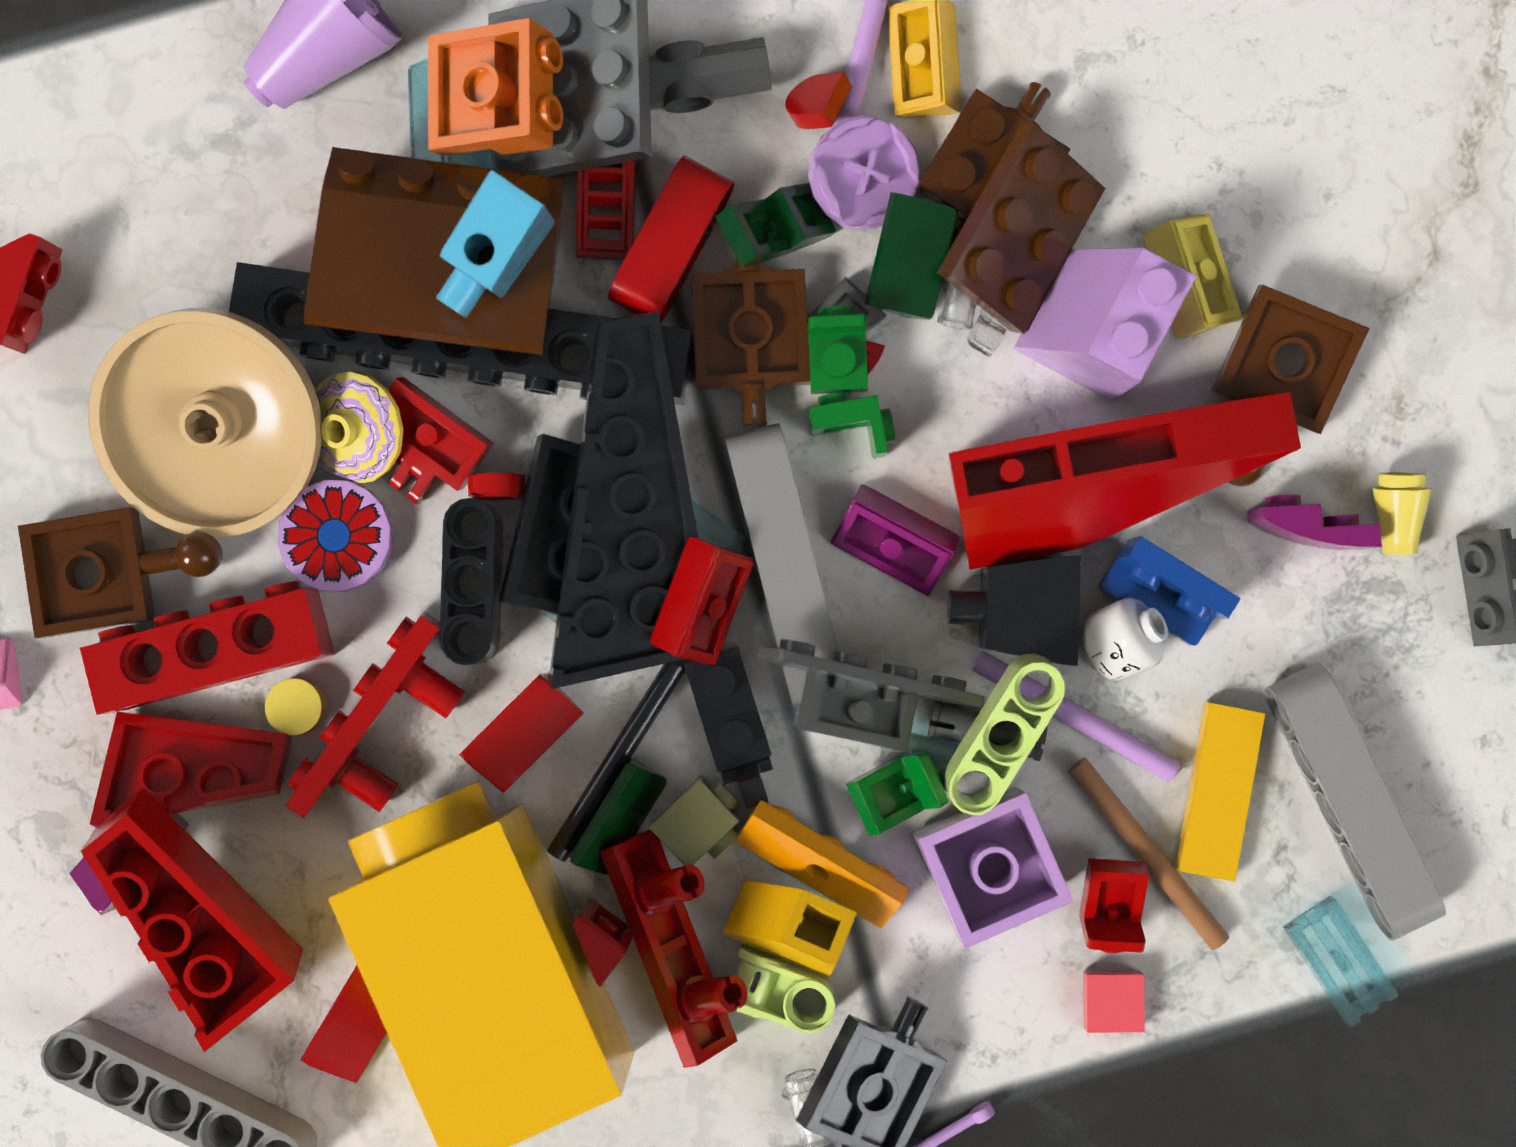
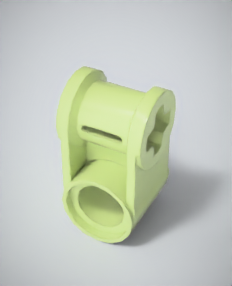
(778, 987)

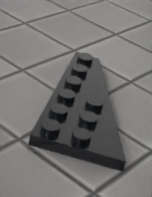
(626, 510)

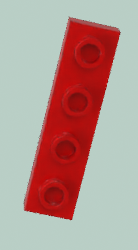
(339, 760)
(669, 948)

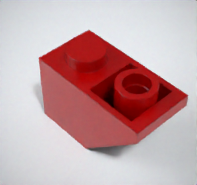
(26, 274)

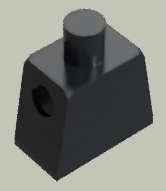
(1025, 608)

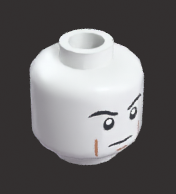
(1123, 639)

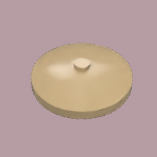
(205, 422)

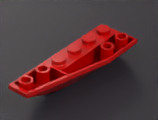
(1101, 478)

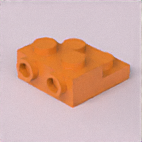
(493, 89)

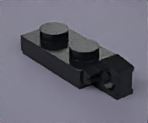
(732, 723)

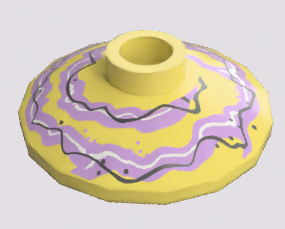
(370, 426)

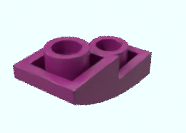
(1303, 525)

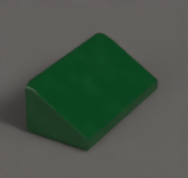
(908, 255)
(619, 814)

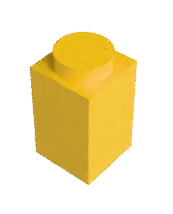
(480, 973)

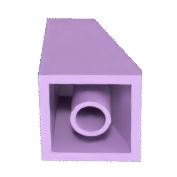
(1106, 317)

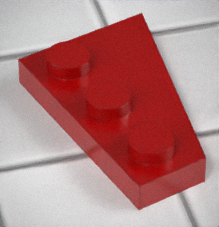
(188, 764)

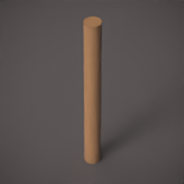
(1148, 852)

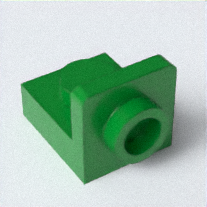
(837, 351)

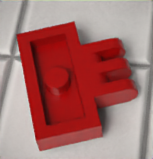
(433, 443)

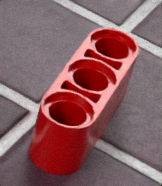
(671, 239)

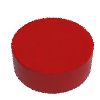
(496, 486)

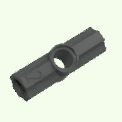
(690, 76)

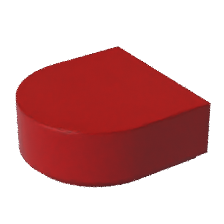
(818, 100)

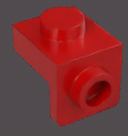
(1114, 905)

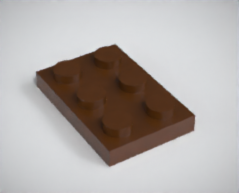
(1021, 228)

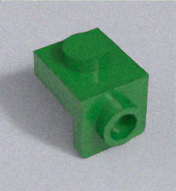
(841, 413)
(897, 791)

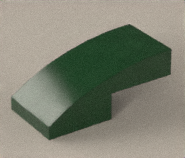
(775, 225)

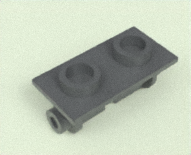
(1487, 575)

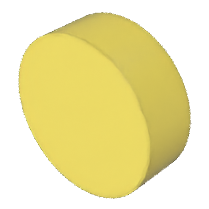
(295, 706)

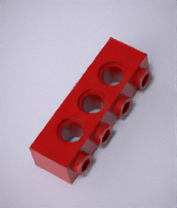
(117, 662)

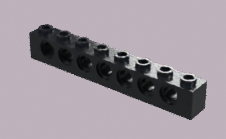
(267, 293)

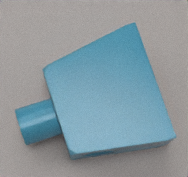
(498, 218)

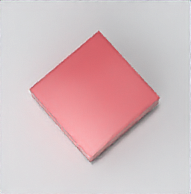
(1113, 1001)

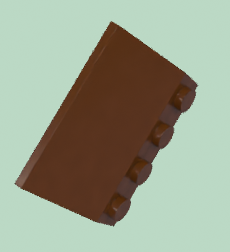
(382, 247)

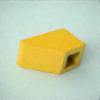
(791, 925)

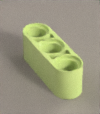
(1004, 761)

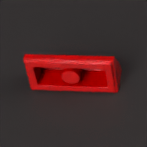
(701, 601)
(521, 733)
(601, 938)
(347, 1033)

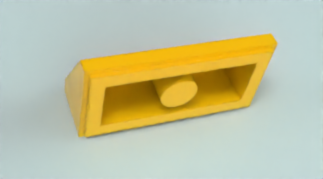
(924, 58)

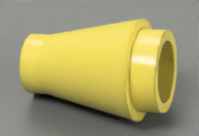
(1401, 510)

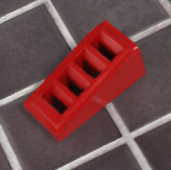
(605, 248)

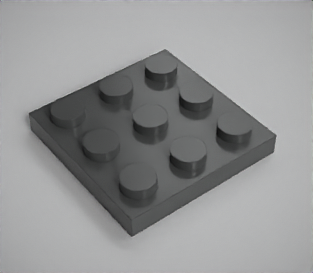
(599, 86)

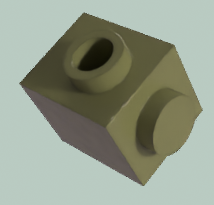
(698, 821)

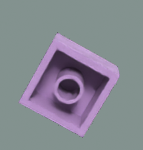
(993, 868)

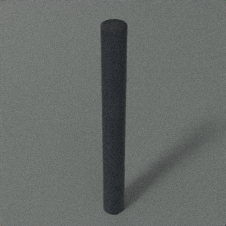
(615, 760)

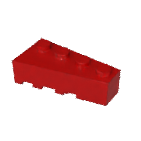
(191, 918)

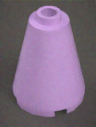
(316, 45)

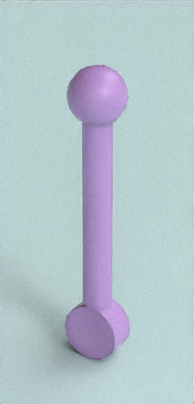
(977, 1115)

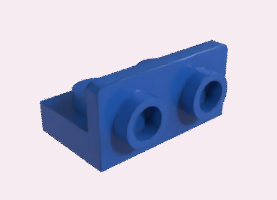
(1169, 585)

